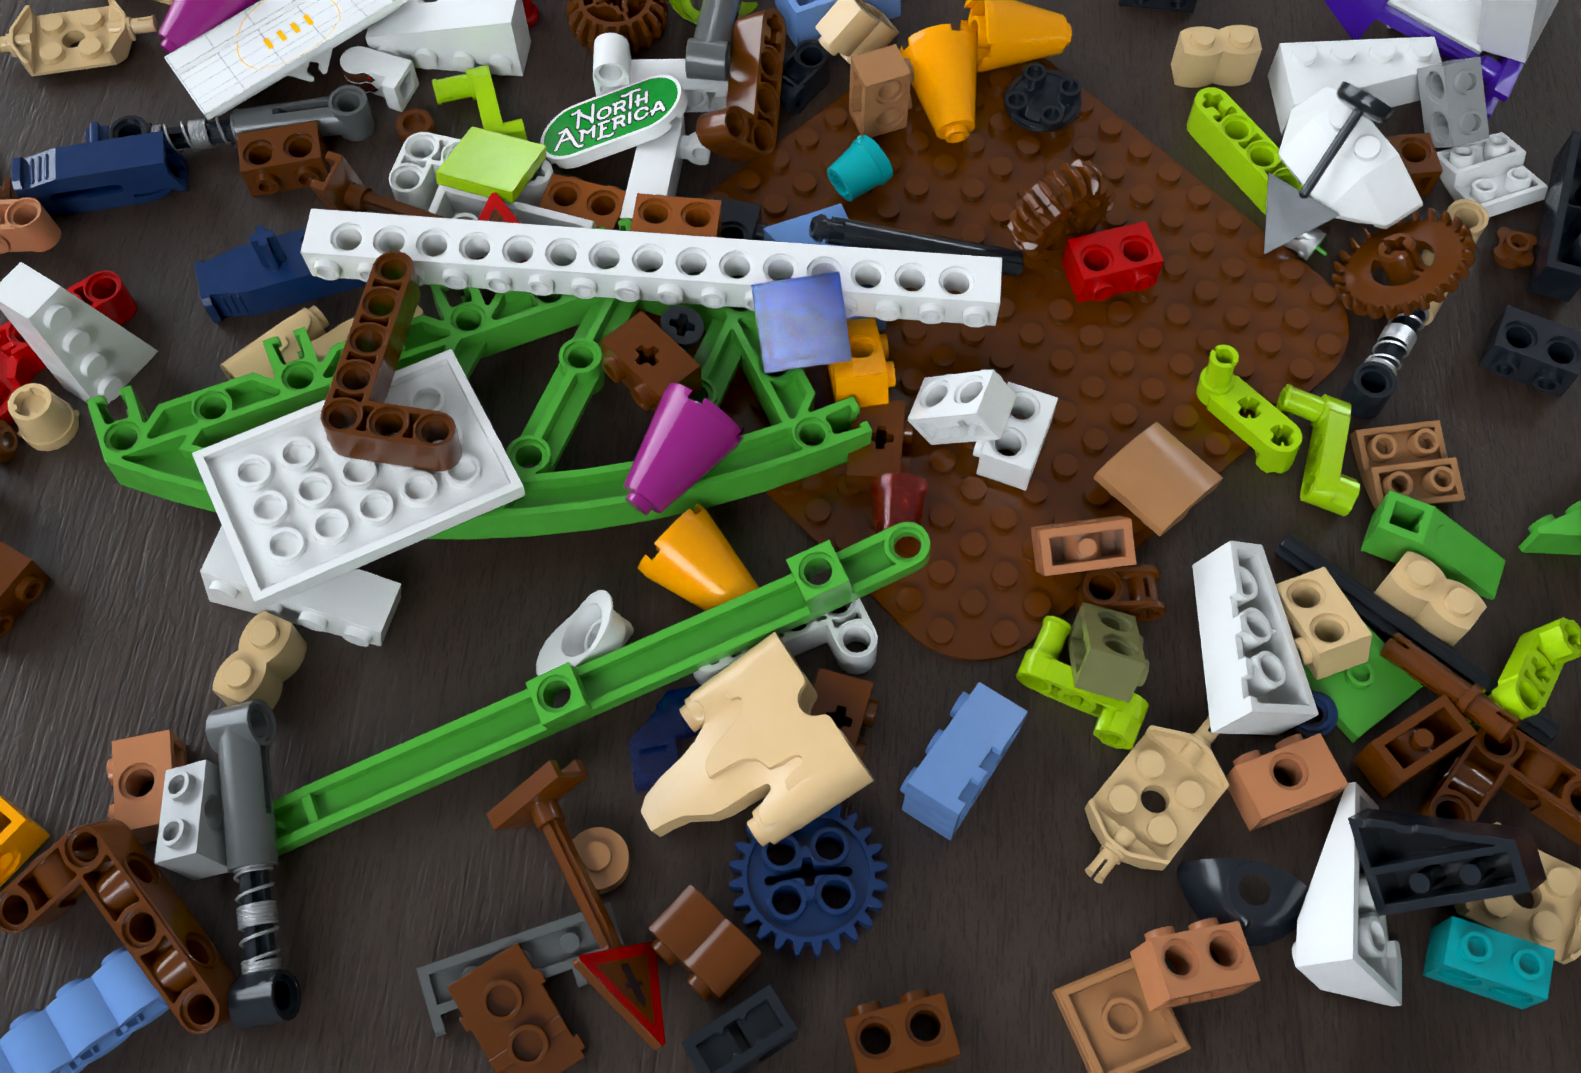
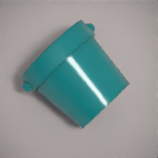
(860, 169)

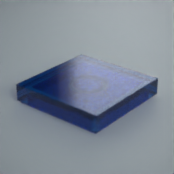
(801, 322)

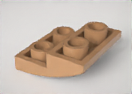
(1407, 461)
(1157, 478)

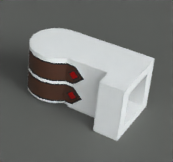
(380, 74)

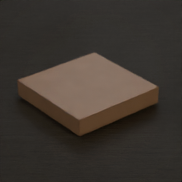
(1114, 1022)

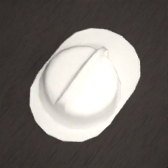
(585, 635)

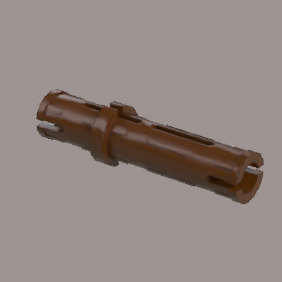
(1441, 680)

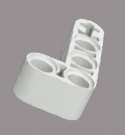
(615, 69)
(422, 154)
(830, 628)

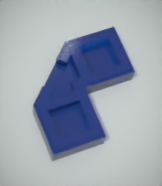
(654, 745)

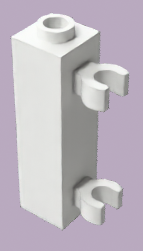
(659, 164)

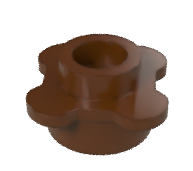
(1514, 248)

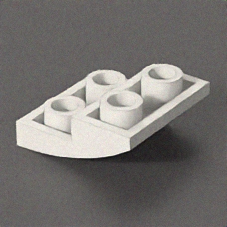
(1491, 174)

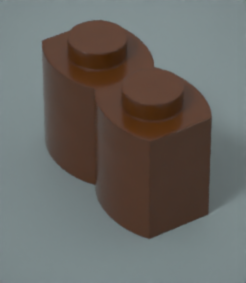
(705, 945)

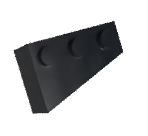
(1442, 861)

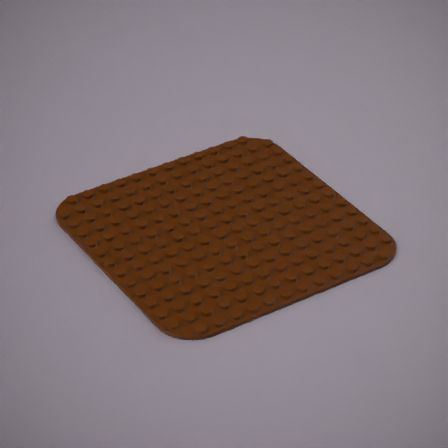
(1106, 360)

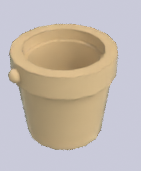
(43, 417)

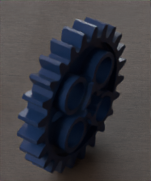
(814, 921)

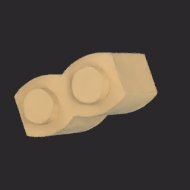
(854, 29)
(1215, 56)
(1430, 600)
(265, 658)

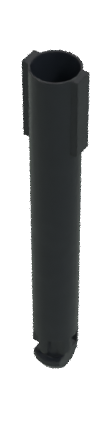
(869, 235)

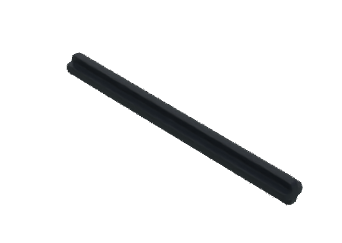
(1391, 621)

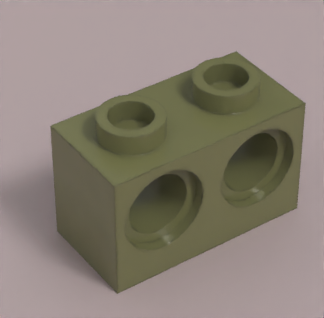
(1107, 652)

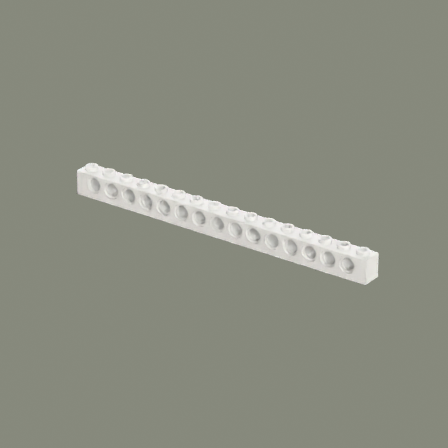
(460, 242)

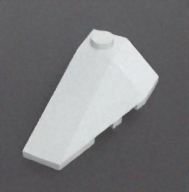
(1339, 933)

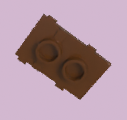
(515, 1016)

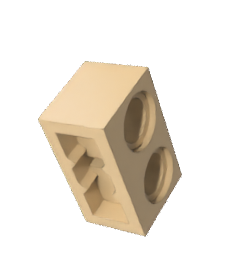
(1322, 613)

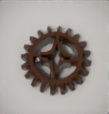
(633, 19)
(1061, 208)

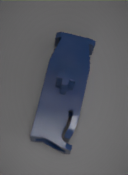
(100, 172)
(262, 277)

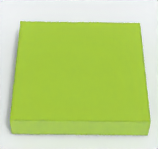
(491, 164)

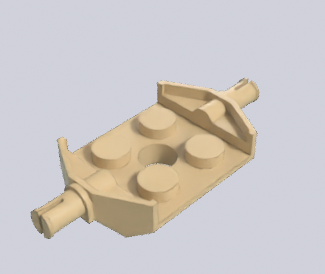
(45, 40)
(1177, 768)
(1550, 922)

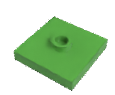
(1366, 691)

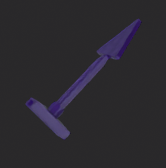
(1359, 14)

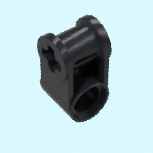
(804, 75)

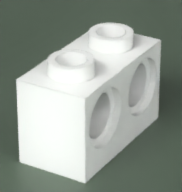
(962, 407)
(1020, 437)

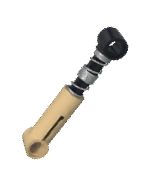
(1398, 338)

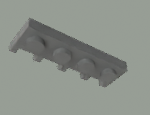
(547, 947)

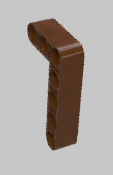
(370, 364)

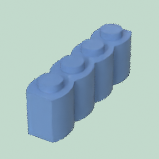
(83, 1020)

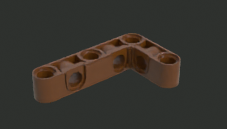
(1521, 769)
(129, 894)

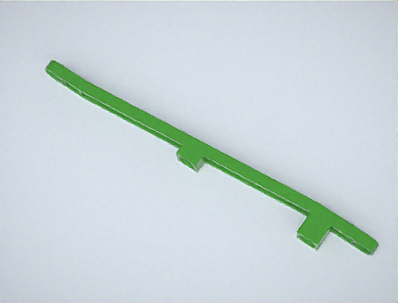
(596, 685)

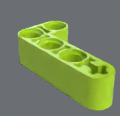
(1237, 144)

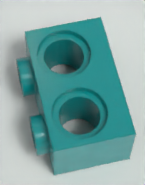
(1489, 963)

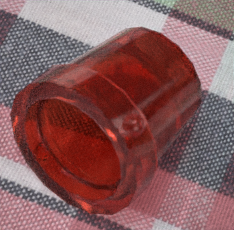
(898, 499)

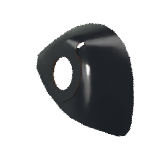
(1214, 893)

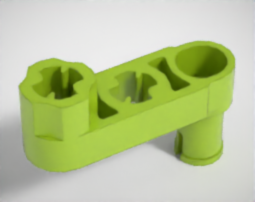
(478, 85)
(1268, 433)
(1322, 477)
(1536, 667)
(1041, 671)

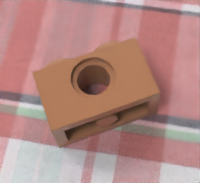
(1083, 545)
(1306, 762)
(132, 766)

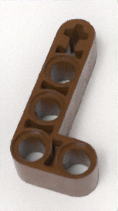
(751, 114)

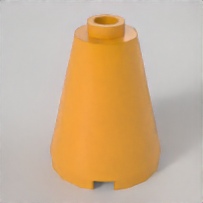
(1014, 32)
(945, 78)
(698, 562)

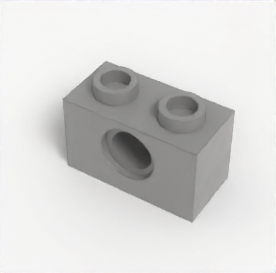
(192, 822)

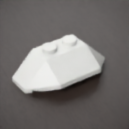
(1367, 174)

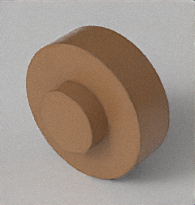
(604, 857)

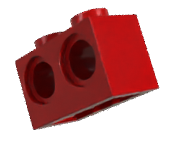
(1111, 257)

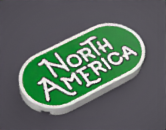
(614, 121)

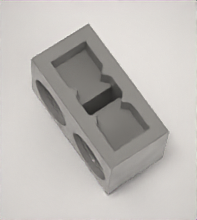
(1453, 102)

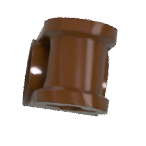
(1126, 589)

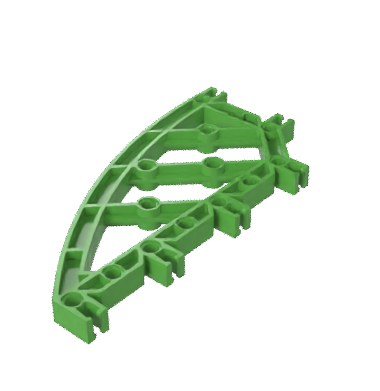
(158, 450)

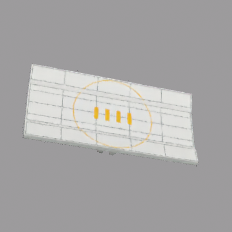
(267, 45)

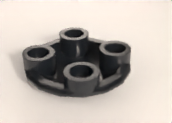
(1042, 99)

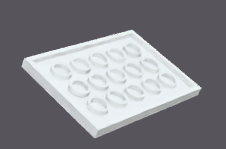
(312, 515)

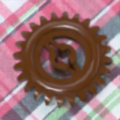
(1398, 255)

